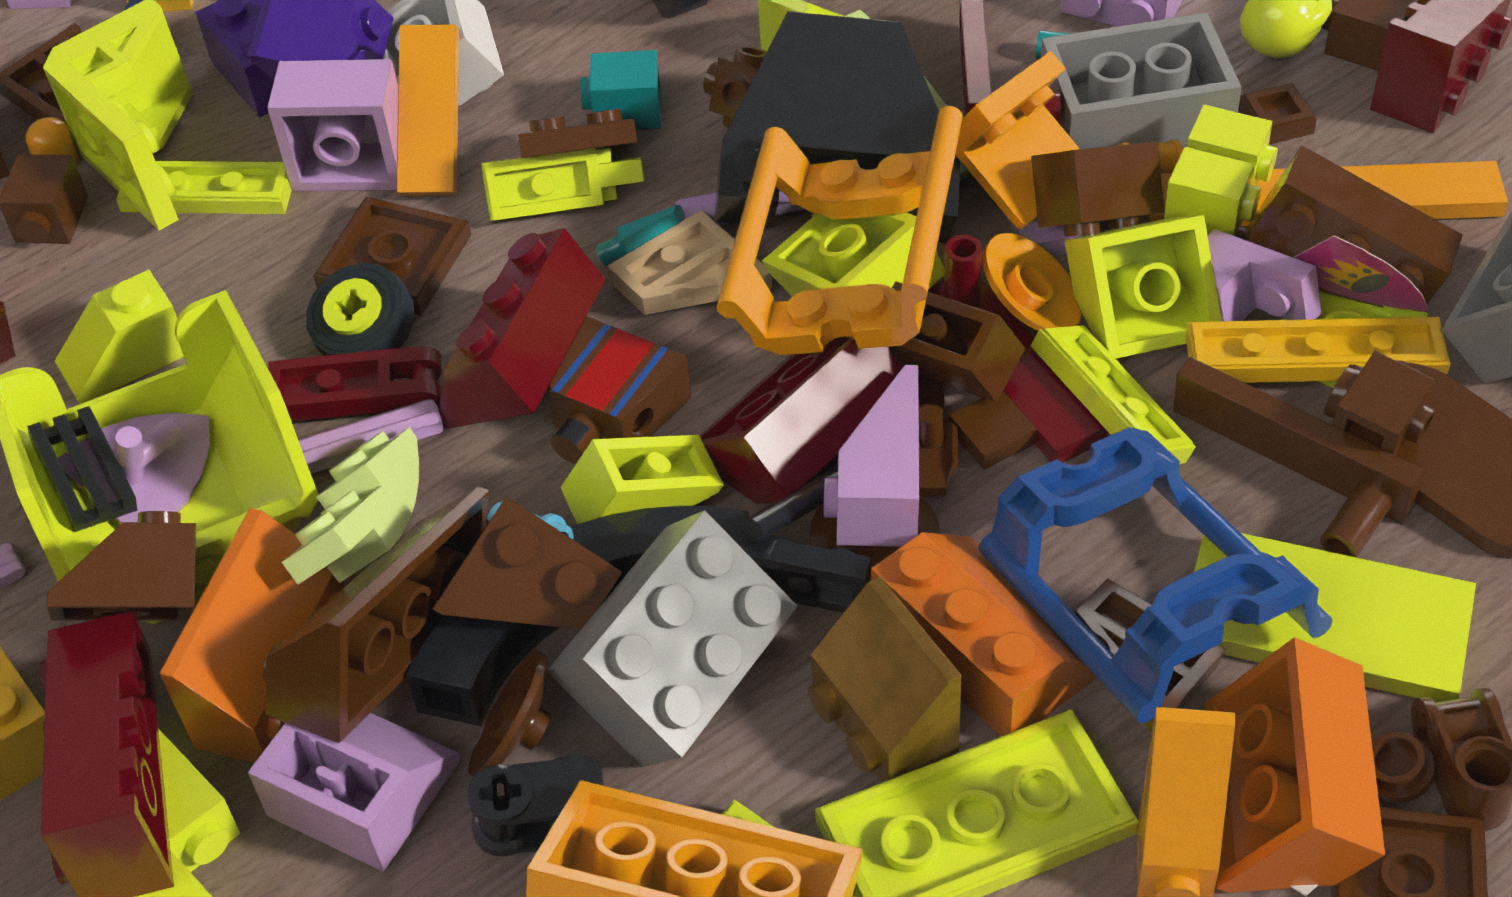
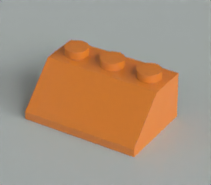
(236, 623)
(1005, 652)
(1299, 773)

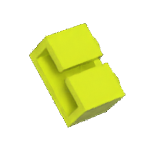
(1222, 169)

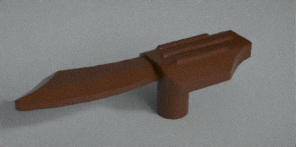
(936, 441)

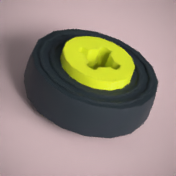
(360, 311)

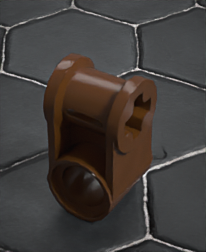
(1468, 748)

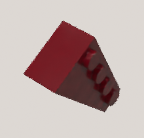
(103, 761)

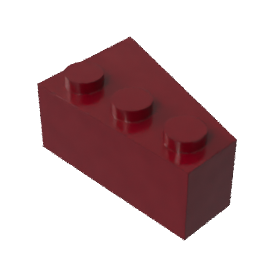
(1435, 57)

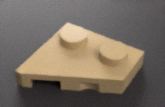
(678, 267)

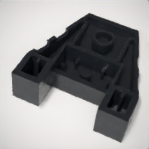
(840, 95)

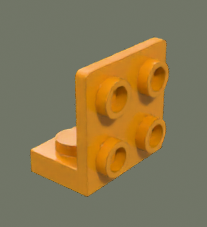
(1008, 130)

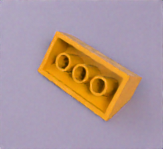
(650, 847)

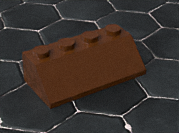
(372, 630)

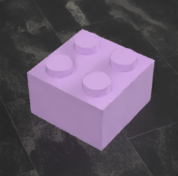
(337, 123)

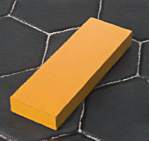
(428, 110)

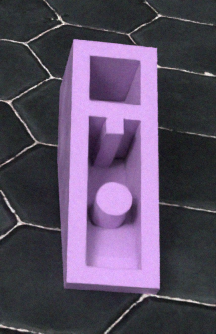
(880, 471)

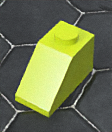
(119, 338)
(640, 474)

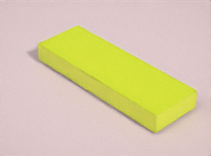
(224, 187)
(1107, 387)

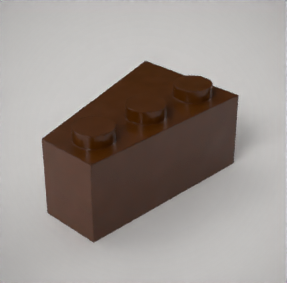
(1325, 200)

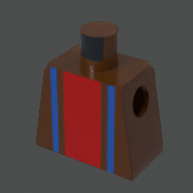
(614, 388)

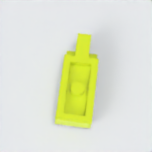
(555, 182)

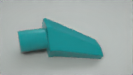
(638, 233)

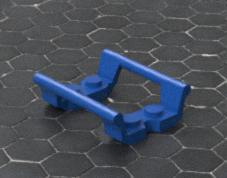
(1186, 613)

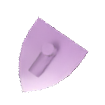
(159, 457)

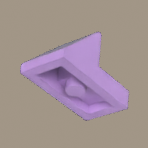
(1261, 279)

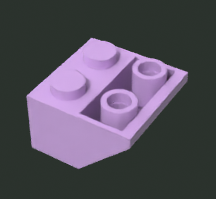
(353, 792)

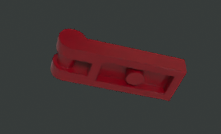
(357, 382)

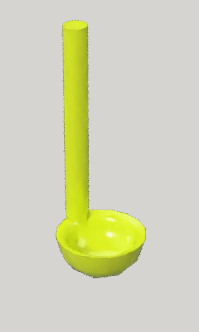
(1283, 26)

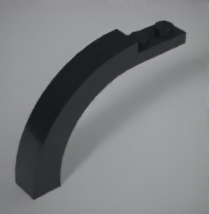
(472, 657)

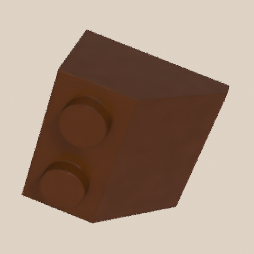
(134, 569)

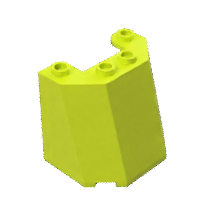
(251, 440)

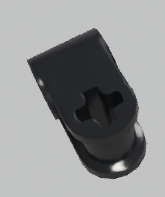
(531, 801)

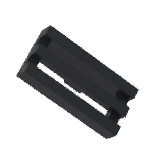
(67, 433)

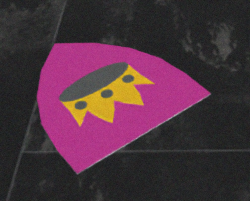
(1361, 275)

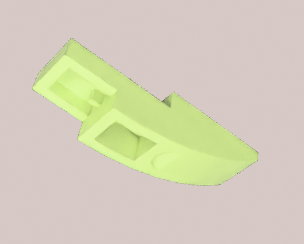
(362, 509)

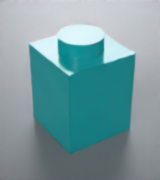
(626, 83)

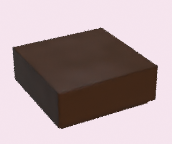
(1282, 106)
(993, 429)

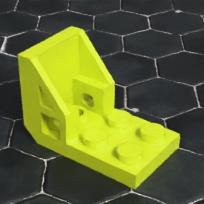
(122, 100)

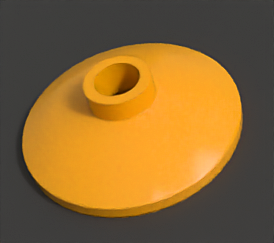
(1030, 282)

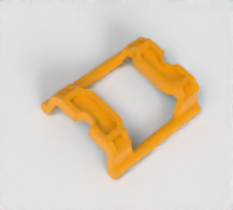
(841, 190)

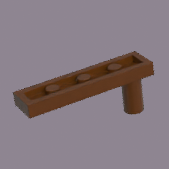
(1367, 475)

